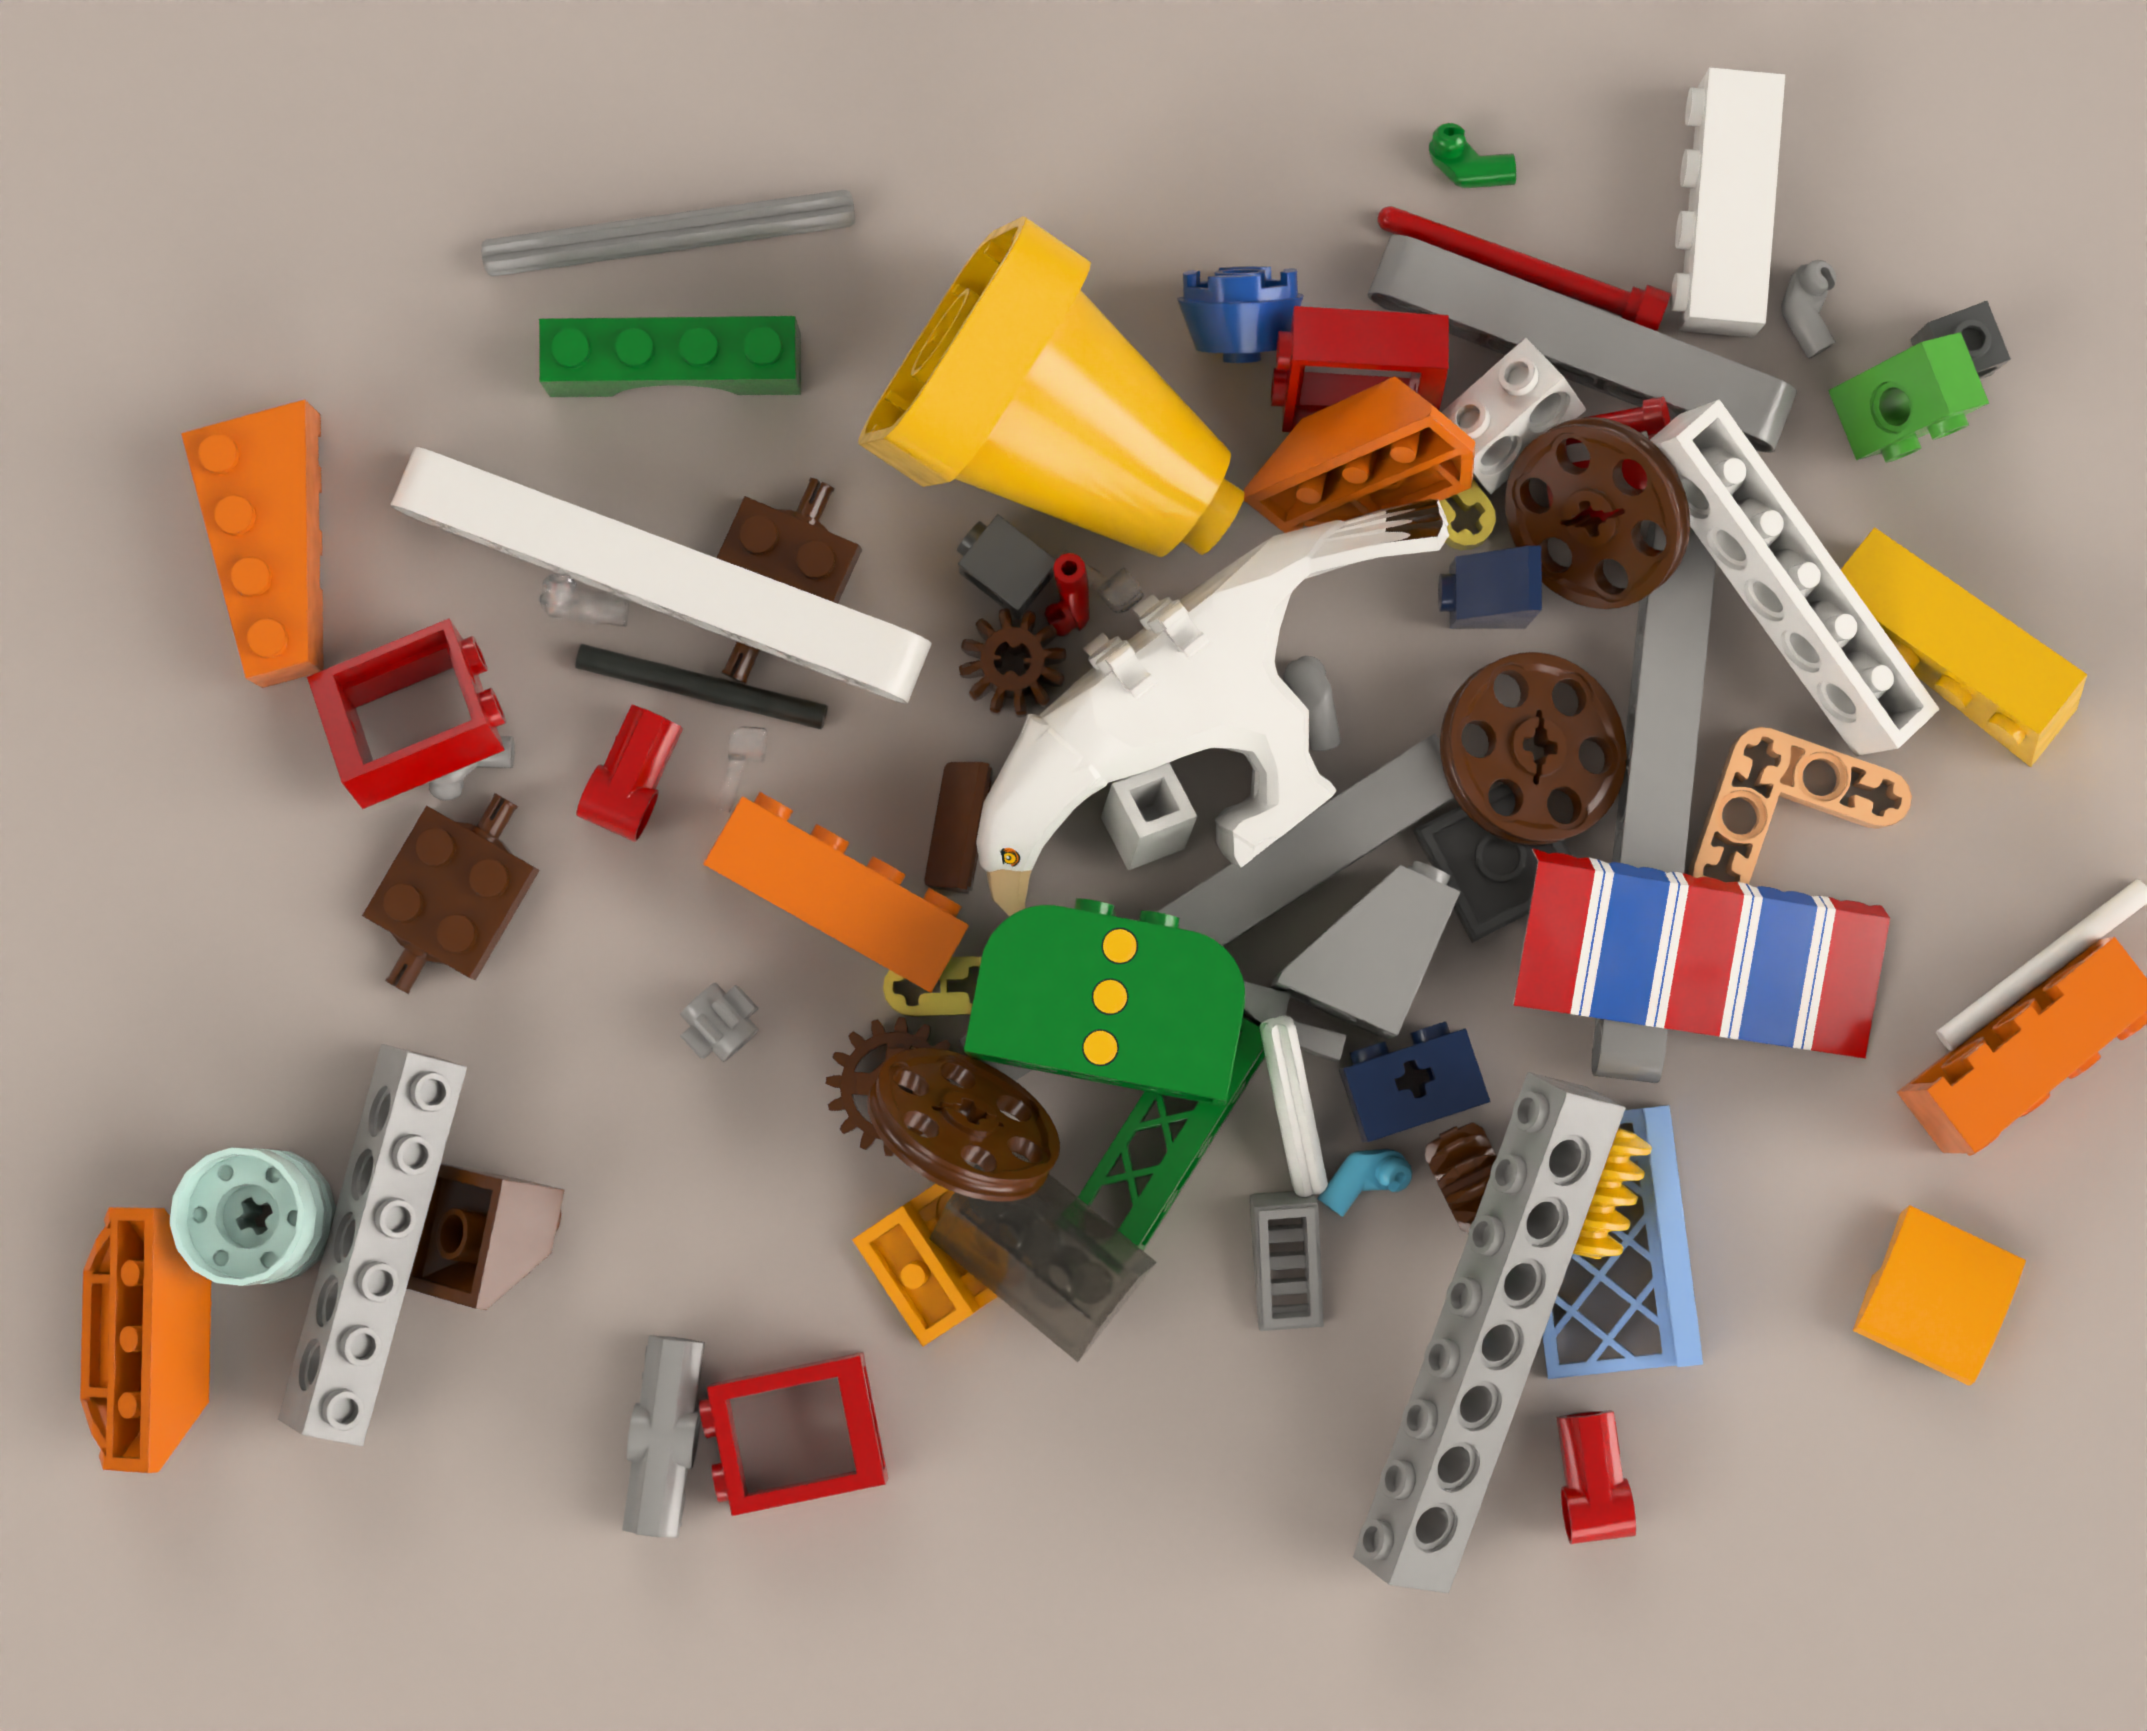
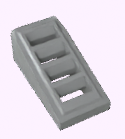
(1281, 1206)

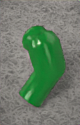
(1464, 165)

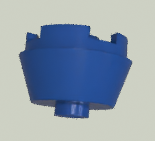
(1239, 310)

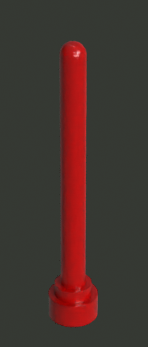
(1638, 306)

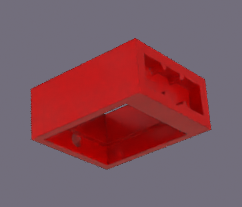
(1356, 341)
(385, 671)
(861, 1423)

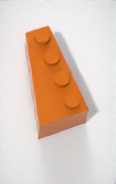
(262, 519)
(836, 893)
(2030, 1049)

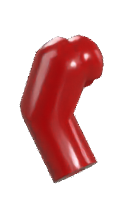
(1073, 591)

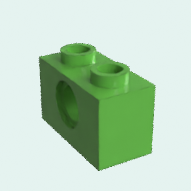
(1908, 397)

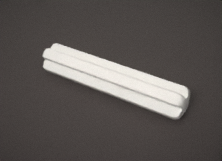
(1293, 1105)

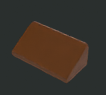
(956, 826)

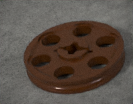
(1606, 490)
(1515, 767)
(963, 1124)

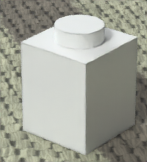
(1148, 816)

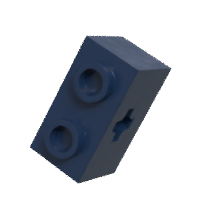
(1452, 1085)

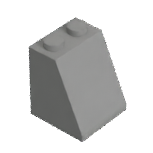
(1376, 952)

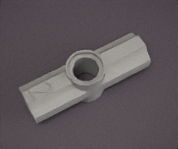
(663, 1436)

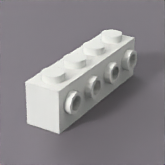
(1730, 202)

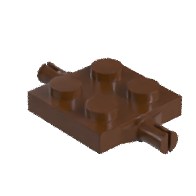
(790, 550)
(450, 893)

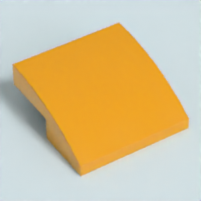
(917, 1274)
(1939, 1295)

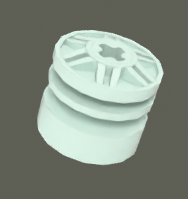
(218, 1209)

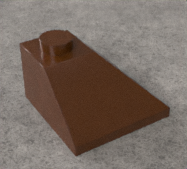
(483, 1235)

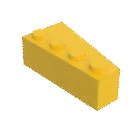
(1966, 648)

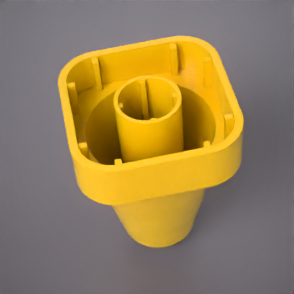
(1051, 405)

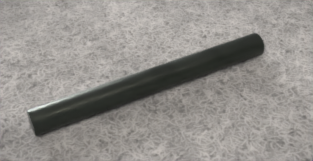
(701, 686)

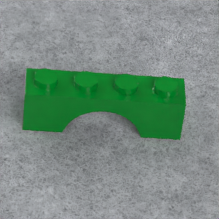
(629, 353)

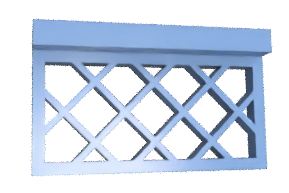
(1669, 1266)

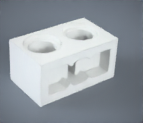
(1511, 409)

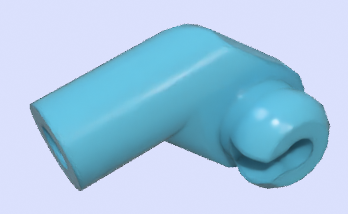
(1366, 1172)

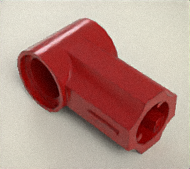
(624, 788)
(1596, 1496)

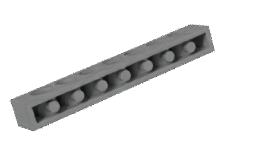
(1488, 1333)

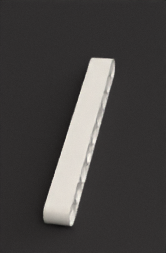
(662, 575)

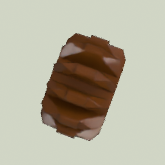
(1015, 641)
(1462, 1168)

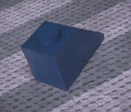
(1493, 589)

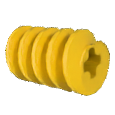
(1602, 1215)

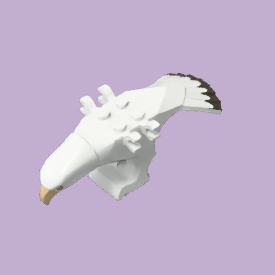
(1187, 685)

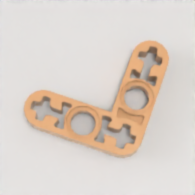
(1786, 781)

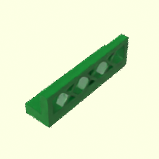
(1182, 1153)

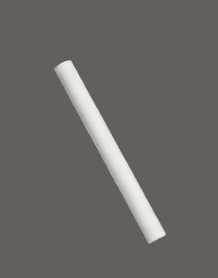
(2043, 965)

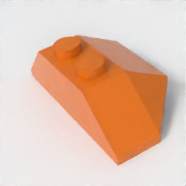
(1363, 458)
(142, 1341)

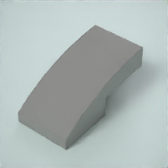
(1268, 1003)

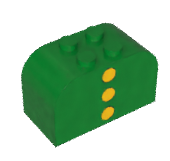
(1109, 1001)

